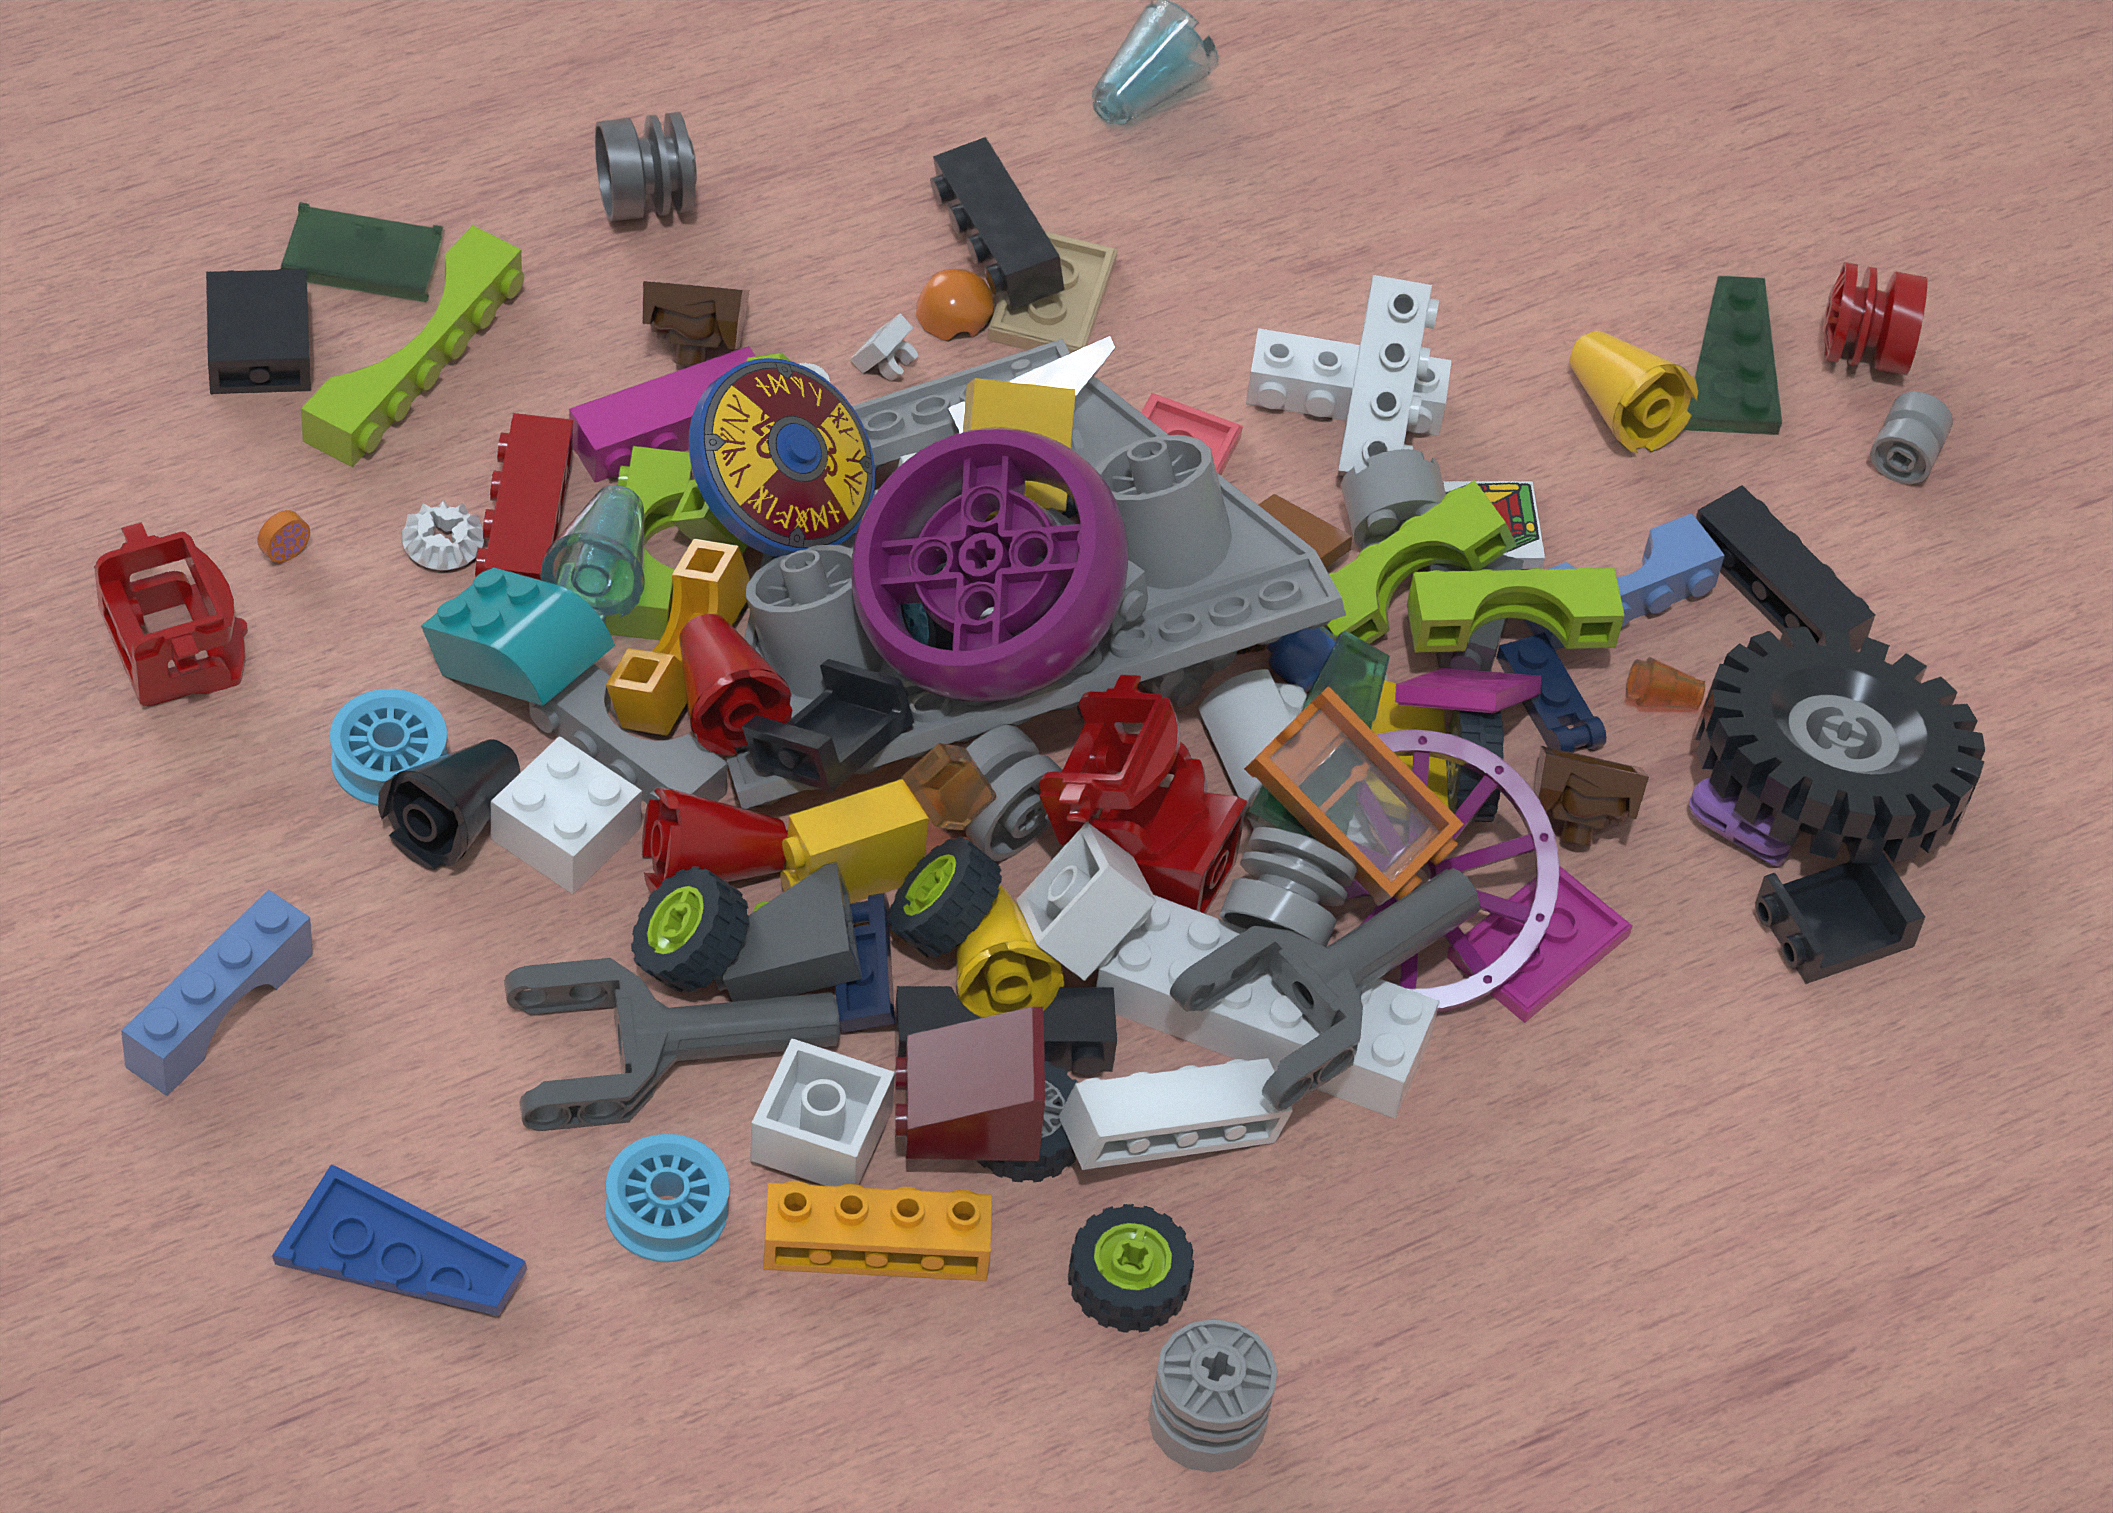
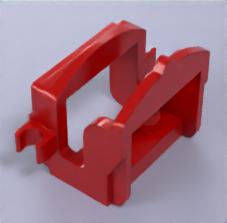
(208, 602)
(1144, 761)

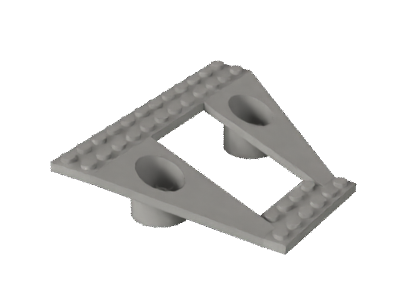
(1210, 556)

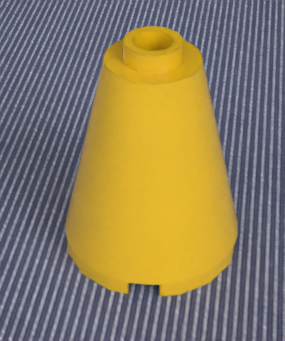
(1634, 390)
(1003, 966)

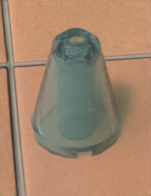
(1153, 63)
(602, 553)

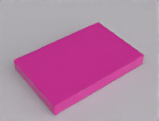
(1467, 690)
(1576, 939)

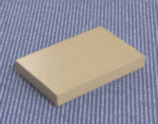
(1066, 314)

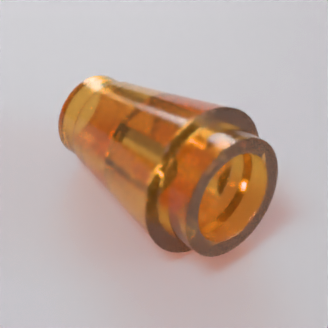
(1662, 686)

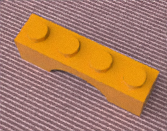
(650, 685)

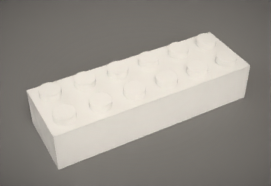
(1259, 1016)

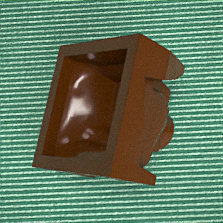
(695, 317)
(1587, 791)

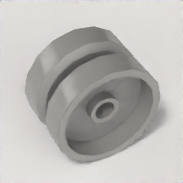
(1014, 772)

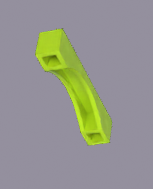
(359, 406)

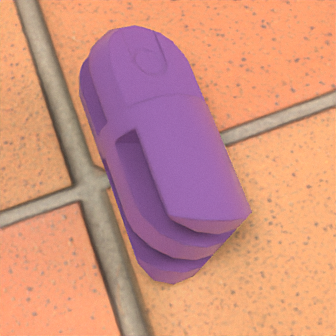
(1720, 817)

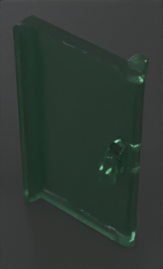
(376, 259)

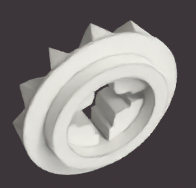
(435, 550)

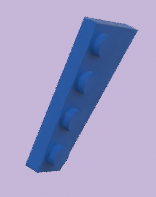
(391, 1245)

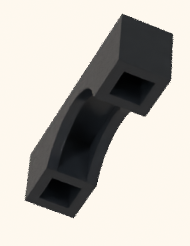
(1077, 1024)

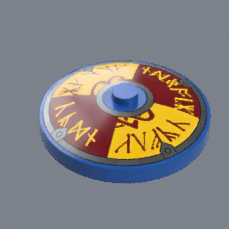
(781, 457)

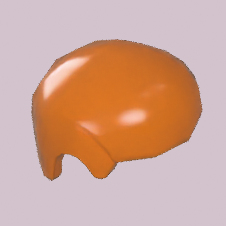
(955, 303)

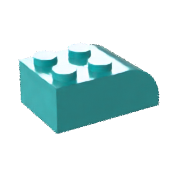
(516, 636)

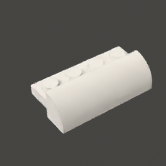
(1245, 718)

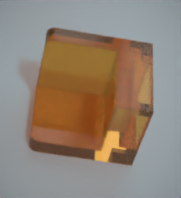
(949, 786)

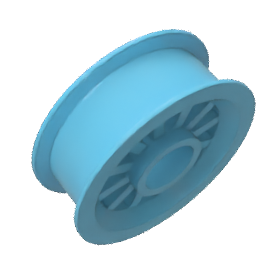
(381, 737)
(654, 1225)

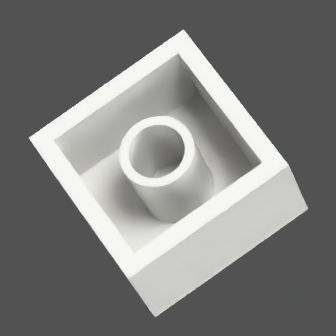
(566, 814)
(1086, 901)
(822, 1115)

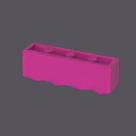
(644, 415)

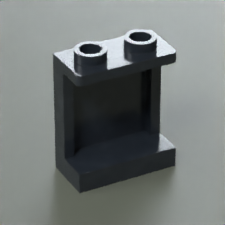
(258, 331)
(835, 731)
(1840, 917)

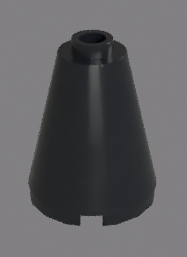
(446, 801)

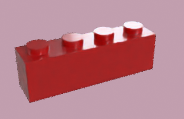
(527, 494)

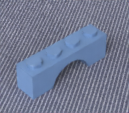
(1676, 564)
(178, 1024)

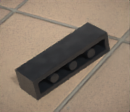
(997, 224)
(1780, 571)

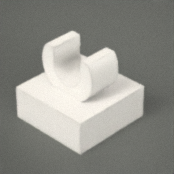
(884, 346)

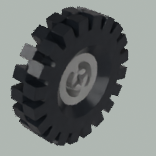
(1797, 717)

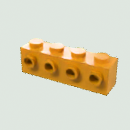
(877, 1231)

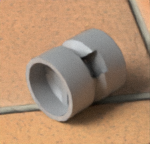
(1911, 437)

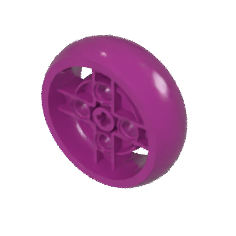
(937, 514)

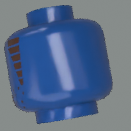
(1301, 655)

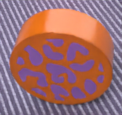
(283, 536)

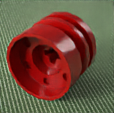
(1875, 318)

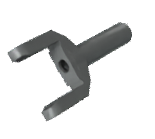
(1329, 979)
(651, 1036)

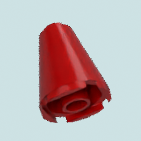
(727, 684)
(711, 835)

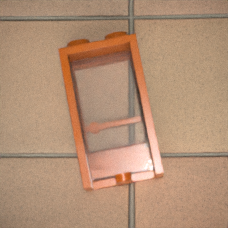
(1356, 797)

